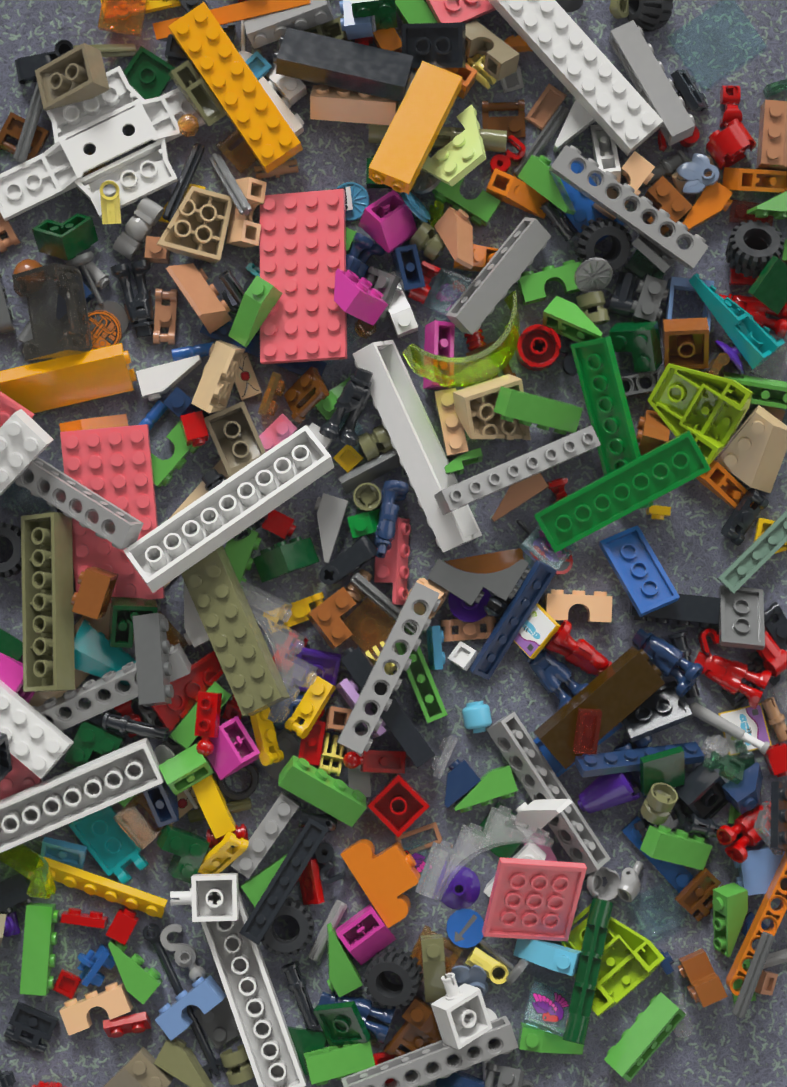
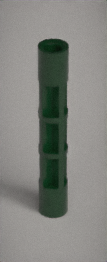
(588, 971)

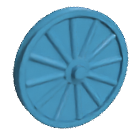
(360, 200)
(416, 206)

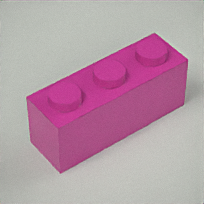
(438, 341)

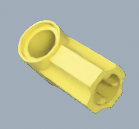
(110, 205)
(488, 963)

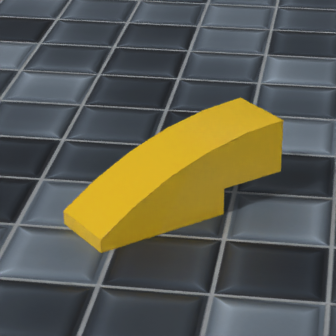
(214, 807)

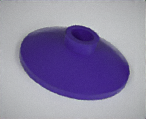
(733, 353)
(465, 613)
(470, 891)

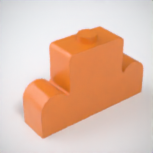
(383, 877)

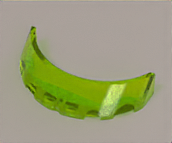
(469, 369)
(33, 867)

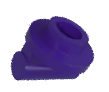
(11, 925)

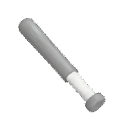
(724, 725)

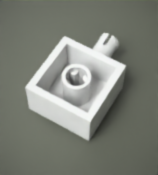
(202, 906)
(460, 1013)

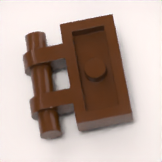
(697, 892)

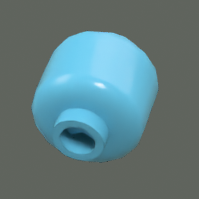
(477, 716)

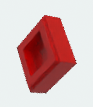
(67, 984)

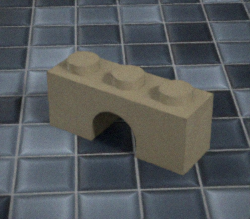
(500, 58)

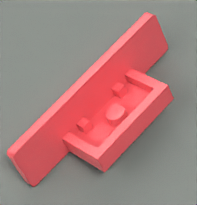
(395, 564)

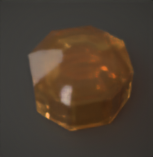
(188, 125)
(364, 329)

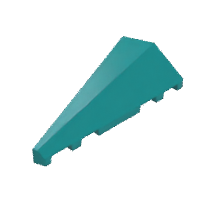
(746, 334)
(95, 655)

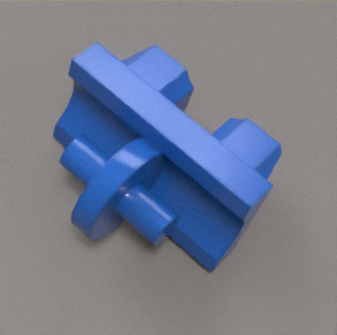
(92, 963)

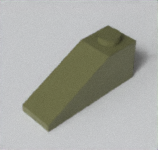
(433, 966)
(182, 1063)

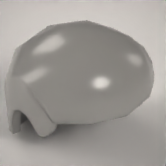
(595, 883)

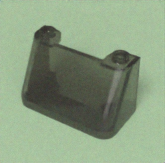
(55, 311)

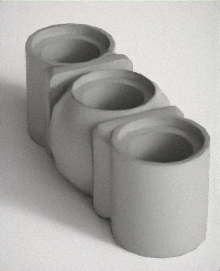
(138, 227)

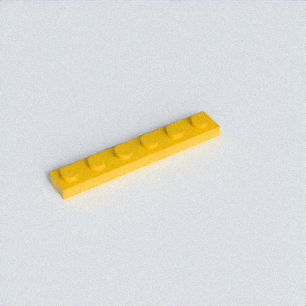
(107, 889)

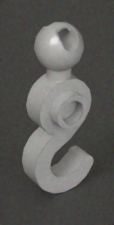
(185, 953)

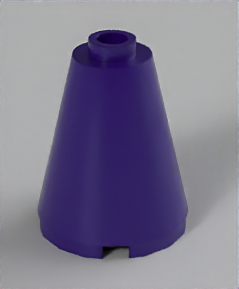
(607, 792)

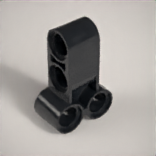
(27, 65)

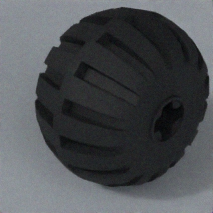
(650, 13)

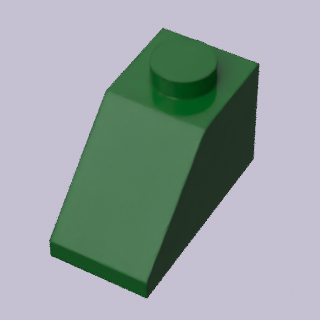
(363, 523)

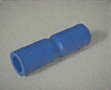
(190, 351)
(154, 414)

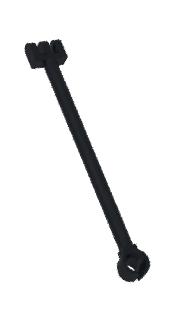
(212, 1061)

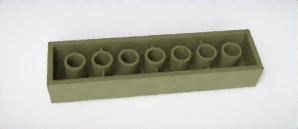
(47, 603)
(234, 633)

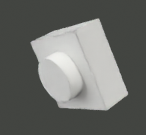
(463, 656)

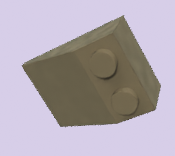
(72, 77)
(234, 437)
(140, 1073)

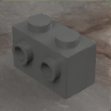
(651, 293)

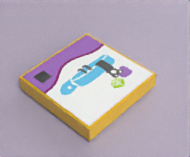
(536, 632)
(751, 721)

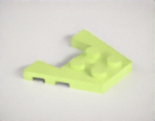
(460, 154)

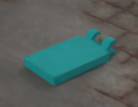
(108, 843)

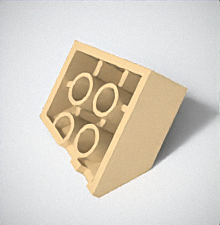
(199, 226)
(218, 377)
(476, 406)
(756, 450)

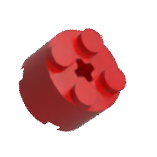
(730, 144)
(532, 358)

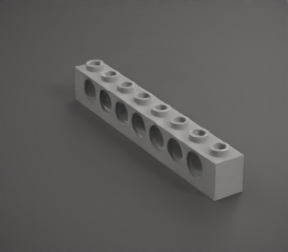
(598, 194)
(517, 470)
(80, 503)
(418, 594)
(102, 702)
(543, 783)
(438, 1053)

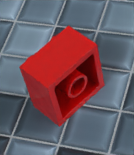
(398, 805)

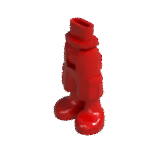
(759, 313)
(577, 653)
(730, 675)
(745, 825)

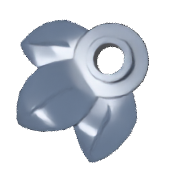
(694, 174)
(472, 976)

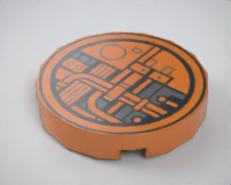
(104, 329)

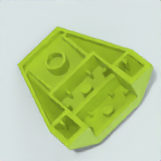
(700, 403)
(625, 961)

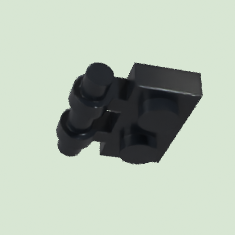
(686, 85)
(34, 1022)

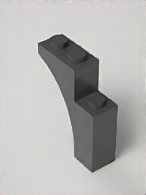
(469, 585)

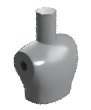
(630, 883)

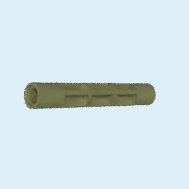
(492, 139)

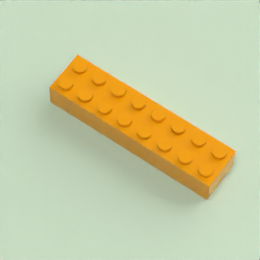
(235, 87)

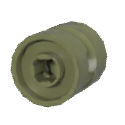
(428, 241)
(592, 301)
(375, 442)
(367, 497)
(659, 803)
(232, 1060)

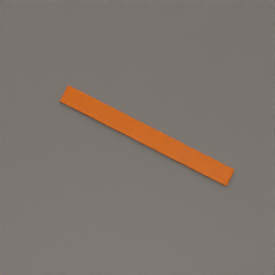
(236, 12)

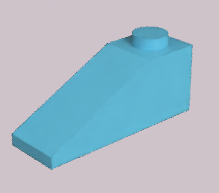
(548, 955)

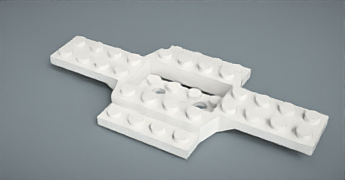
(101, 123)

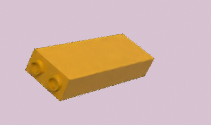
(415, 128)
(70, 379)

